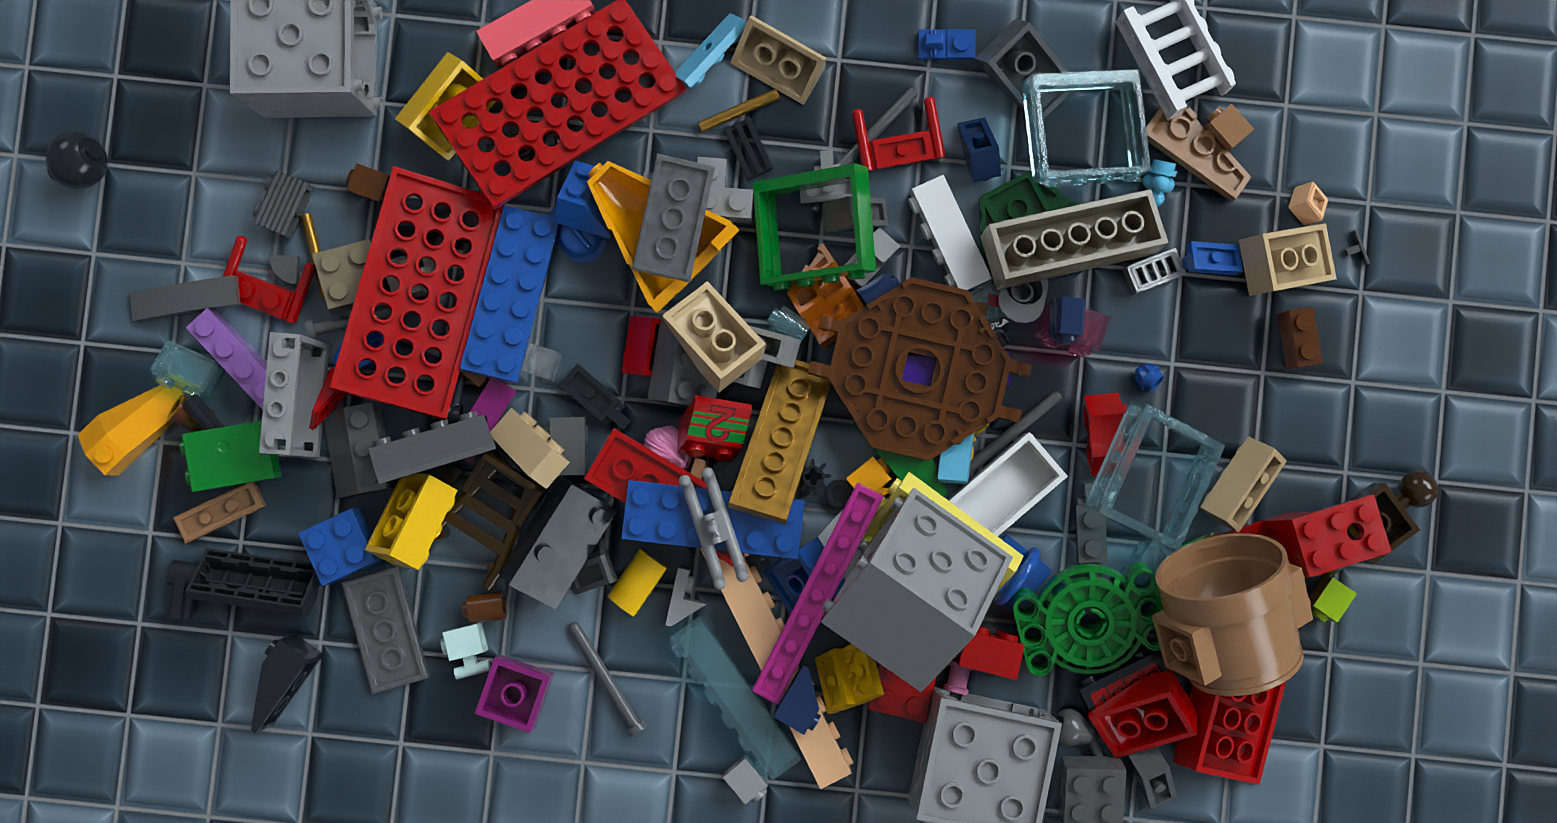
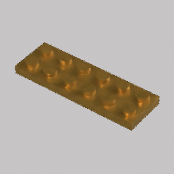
(780, 443)

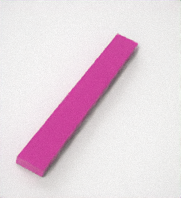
(819, 587)

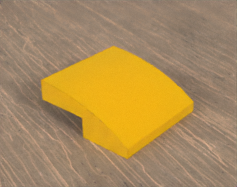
(848, 678)

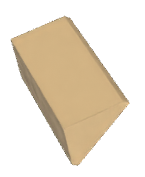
(778, 60)

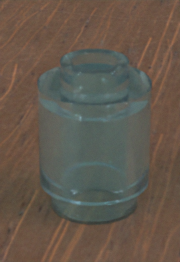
(788, 323)

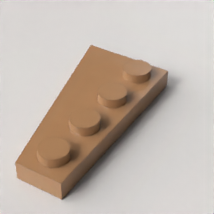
(1197, 151)

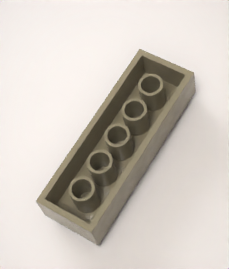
(1073, 239)

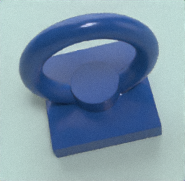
(1029, 574)

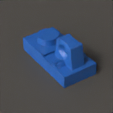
(946, 44)
(1213, 258)

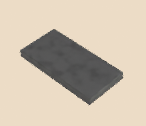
(673, 218)
(385, 630)

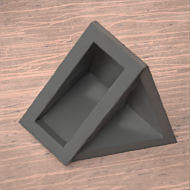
(596, 571)

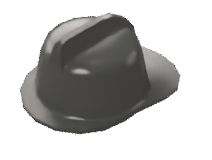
(1024, 301)

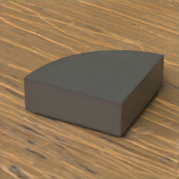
(286, 267)

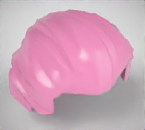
(665, 443)

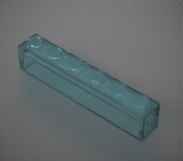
(734, 695)

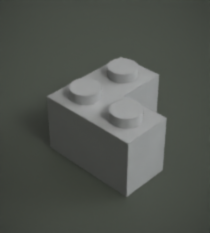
(727, 202)
(778, 349)

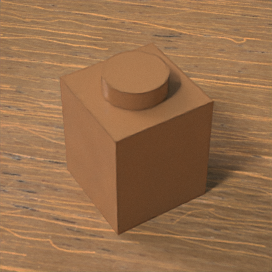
(1228, 126)

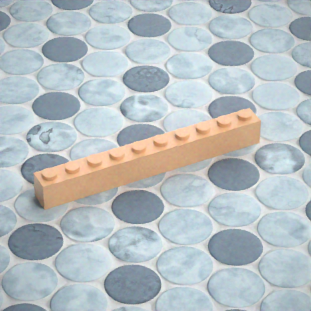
(761, 632)

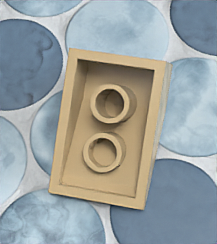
(1287, 259)
(714, 336)

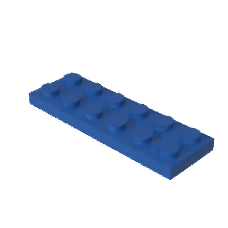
(510, 295)
(662, 516)

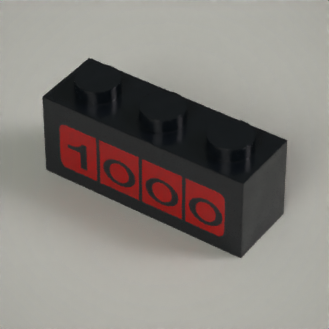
(1100, 688)

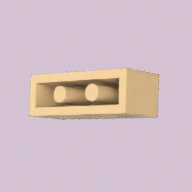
(530, 447)
(1243, 484)

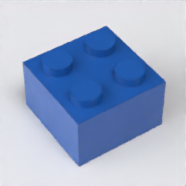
(339, 546)

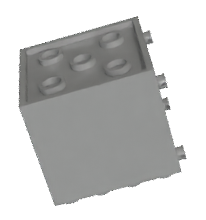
(305, 57)
(917, 590)
(983, 761)

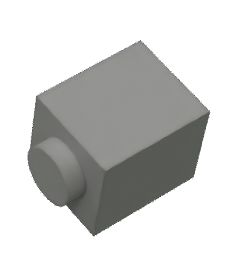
(746, 780)

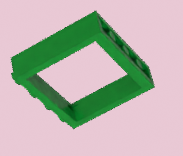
(767, 226)

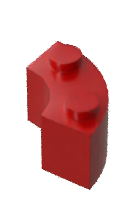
(1101, 418)

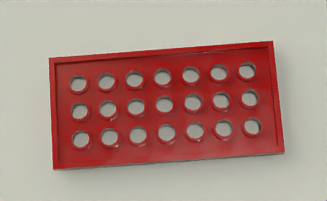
(572, 144)
(371, 294)

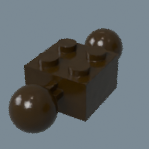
(1415, 490)

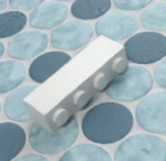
(949, 234)

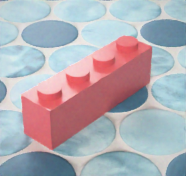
(530, 27)

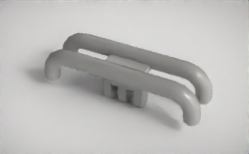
(714, 528)

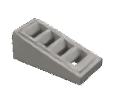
(1133, 279)

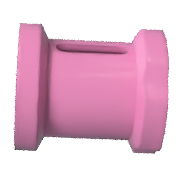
(957, 679)

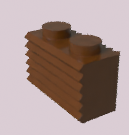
(1299, 338)

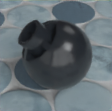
(76, 160)

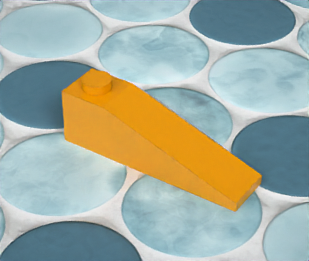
(127, 430)

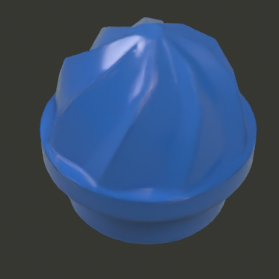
(1148, 376)

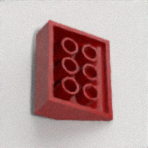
(1231, 734)

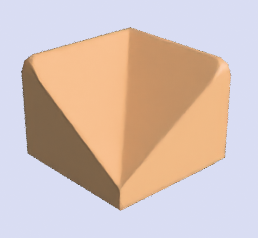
(1308, 203)

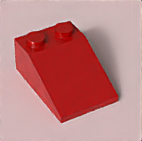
(1146, 715)

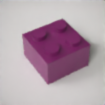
(514, 693)

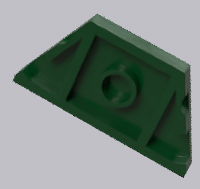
(1016, 200)

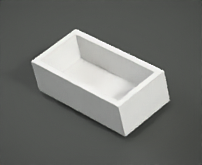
(1009, 485)

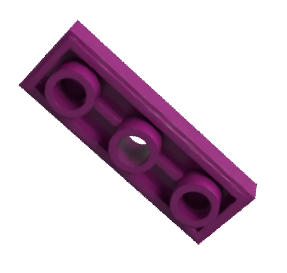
(492, 404)

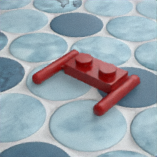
(903, 148)
(266, 295)

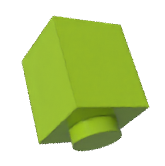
(1330, 599)

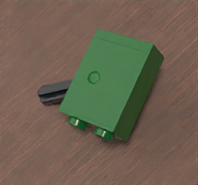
(224, 454)

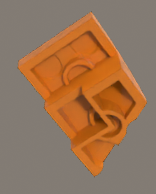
(824, 299)

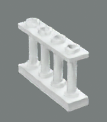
(1160, 74)

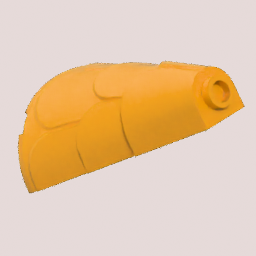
(622, 202)

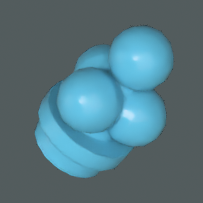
(1160, 180)

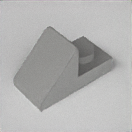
(884, 249)
(680, 605)

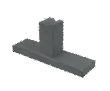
(1358, 248)

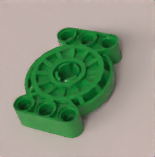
(1094, 646)

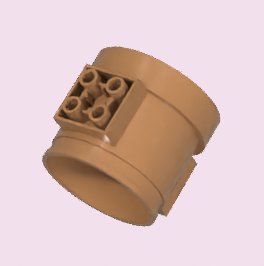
(1232, 614)

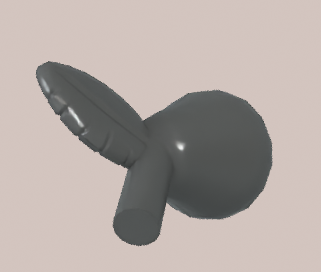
(1078, 731)

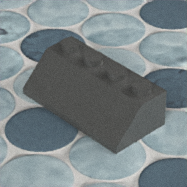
(430, 448)

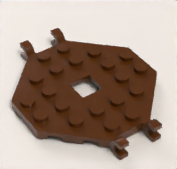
(965, 382)

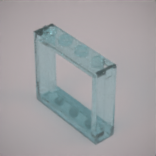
(1133, 115)
(1120, 459)

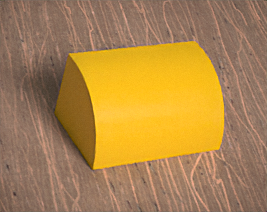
(637, 582)

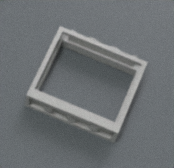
(290, 394)

